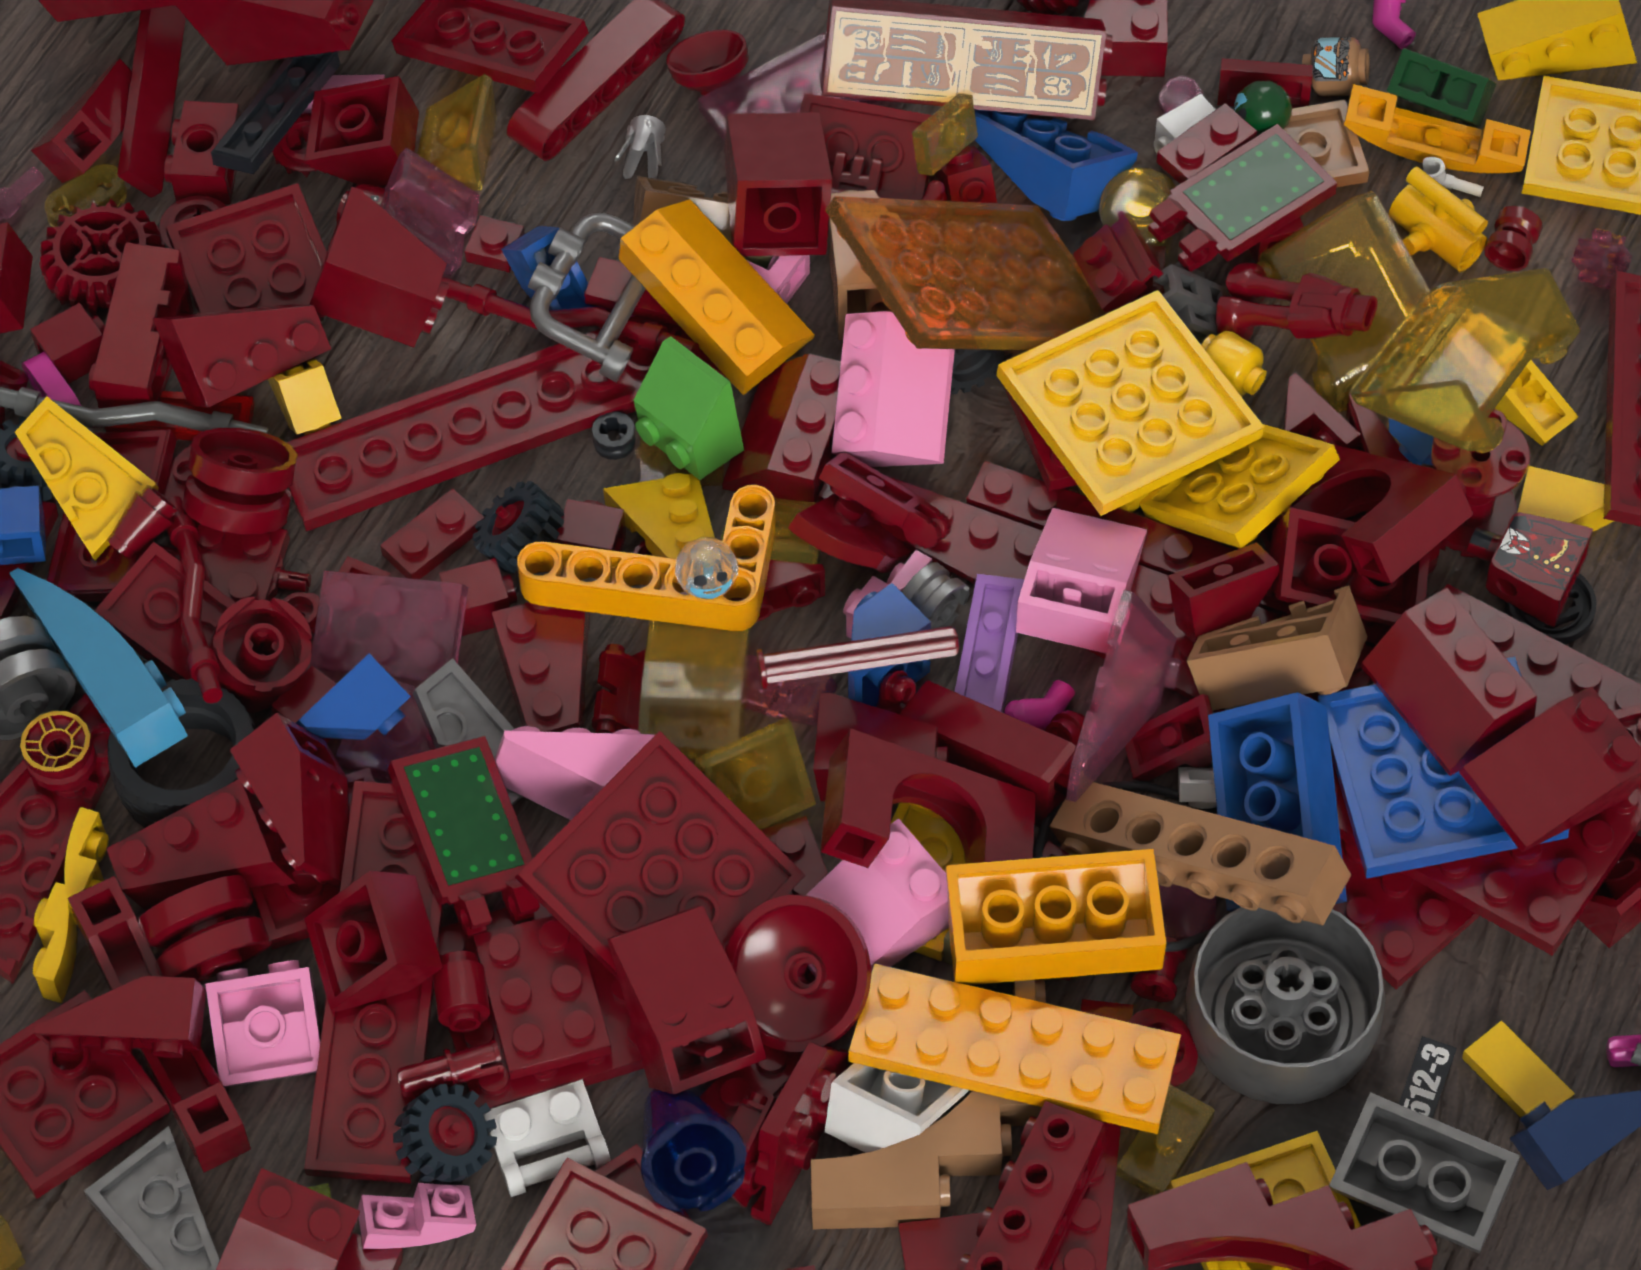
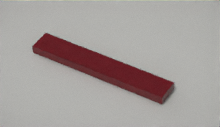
(151, 99)

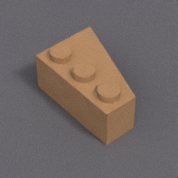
(1285, 656)

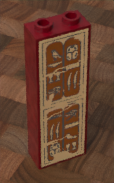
(943, 50)

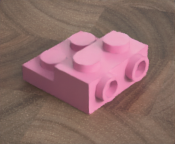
(264, 1024)

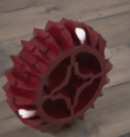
(100, 239)

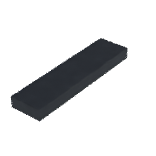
(274, 111)

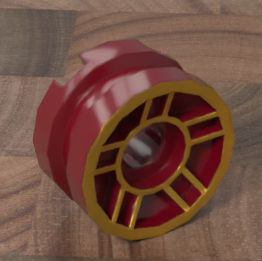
(40, 746)

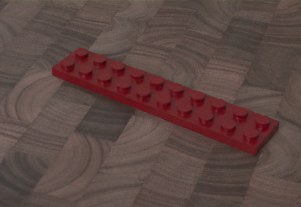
(460, 428)

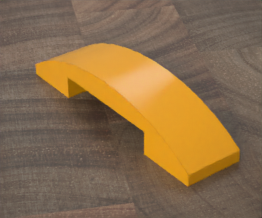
(1419, 136)

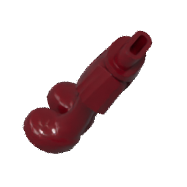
(1316, 308)

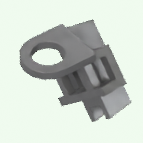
(1192, 298)

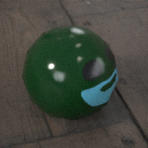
(1264, 105)

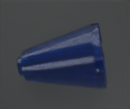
(689, 1152)

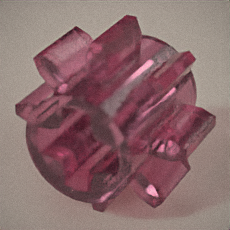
(1601, 257)

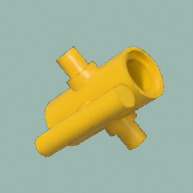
(1438, 221)

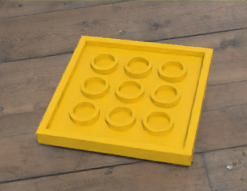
(1129, 402)

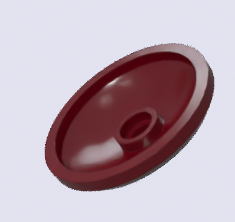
(771, 962)

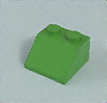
(688, 411)

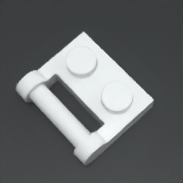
(543, 1124)

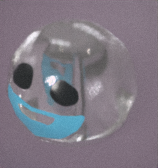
(706, 568)

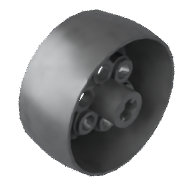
(1291, 956)

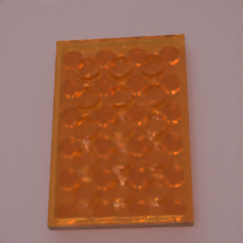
(967, 271)

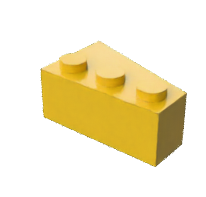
(1555, 37)

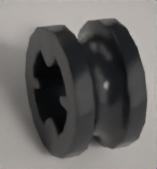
(614, 449)

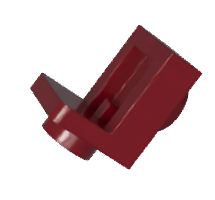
(968, 177)

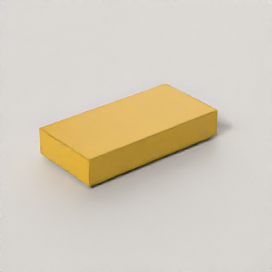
(1515, 1071)

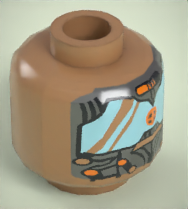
(1338, 65)

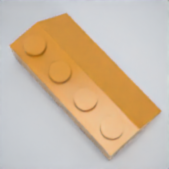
(713, 293)
(1055, 917)

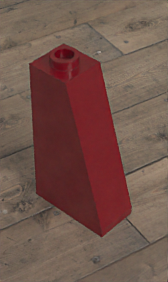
(996, 744)

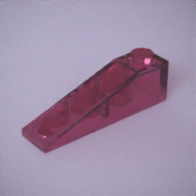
(1126, 689)

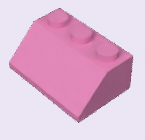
(890, 395)

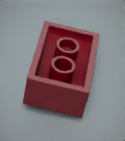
(1557, 770)
(288, 1228)

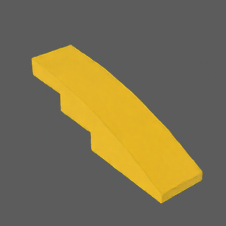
(1536, 406)

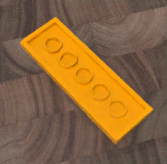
(1015, 1048)

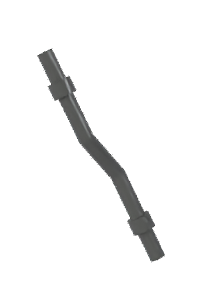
(27, 400)

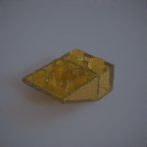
(694, 686)

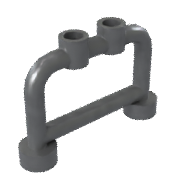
(549, 279)

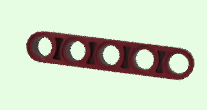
(595, 77)

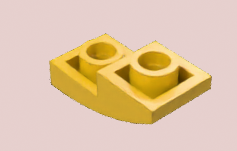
(84, 851)
(58, 935)

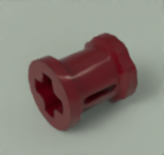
(1159, 984)

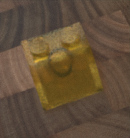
(761, 774)

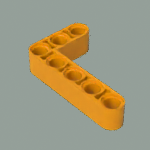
(661, 596)

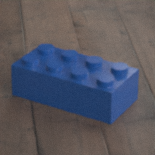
(1277, 769)

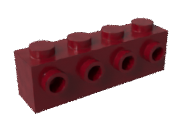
(1039, 1192)

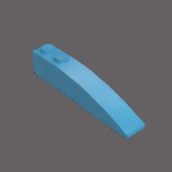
(108, 670)

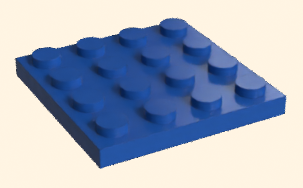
(1399, 795)

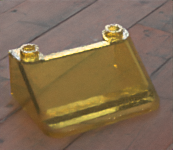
(1464, 353)

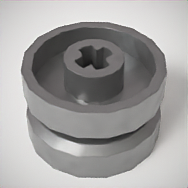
(31, 675)

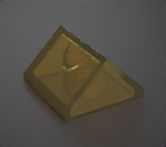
(461, 132)

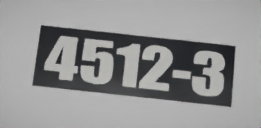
(1427, 1076)

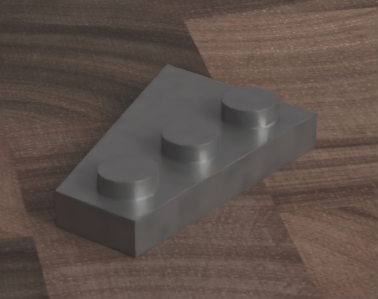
(459, 711)
(155, 1208)

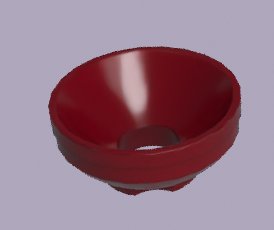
(708, 60)

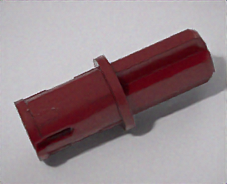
(450, 1069)

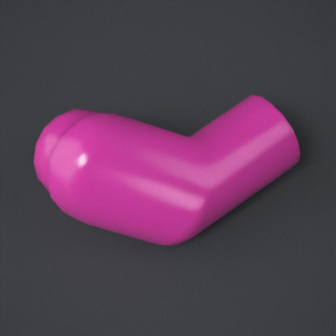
(1387, 21)
(1040, 711)

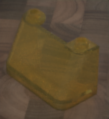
(1362, 251)

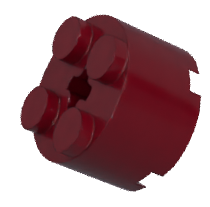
(267, 628)

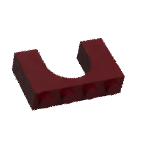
(1408, 505)
(872, 774)

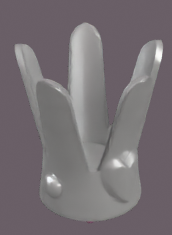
(644, 134)

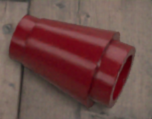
(142, 521)

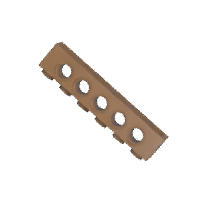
(1208, 852)

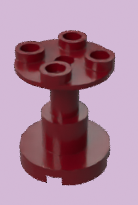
(1487, 480)

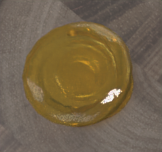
(1135, 193)

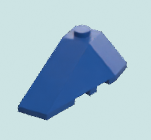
(1052, 164)

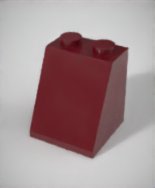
(777, 183)
(379, 274)

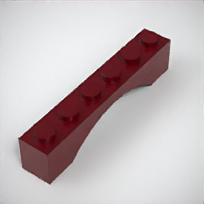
(187, 1082)

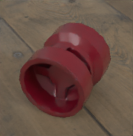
(1513, 238)

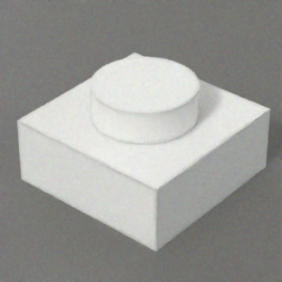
(1197, 787)

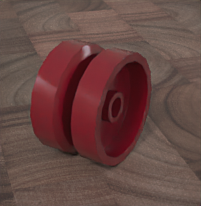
(239, 480)
(205, 929)

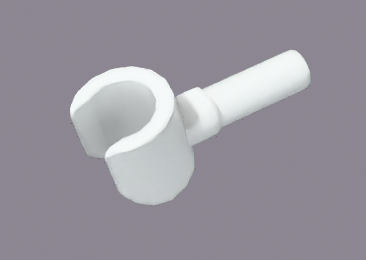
(1436, 169)

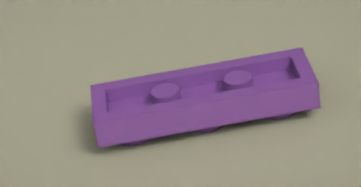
(990, 641)

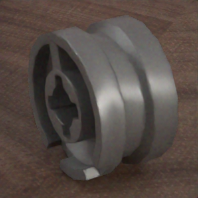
(936, 594)

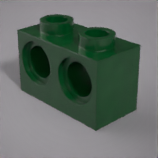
(1441, 87)

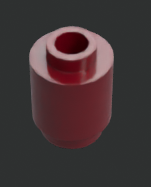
(461, 992)

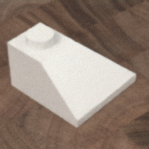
(882, 1107)

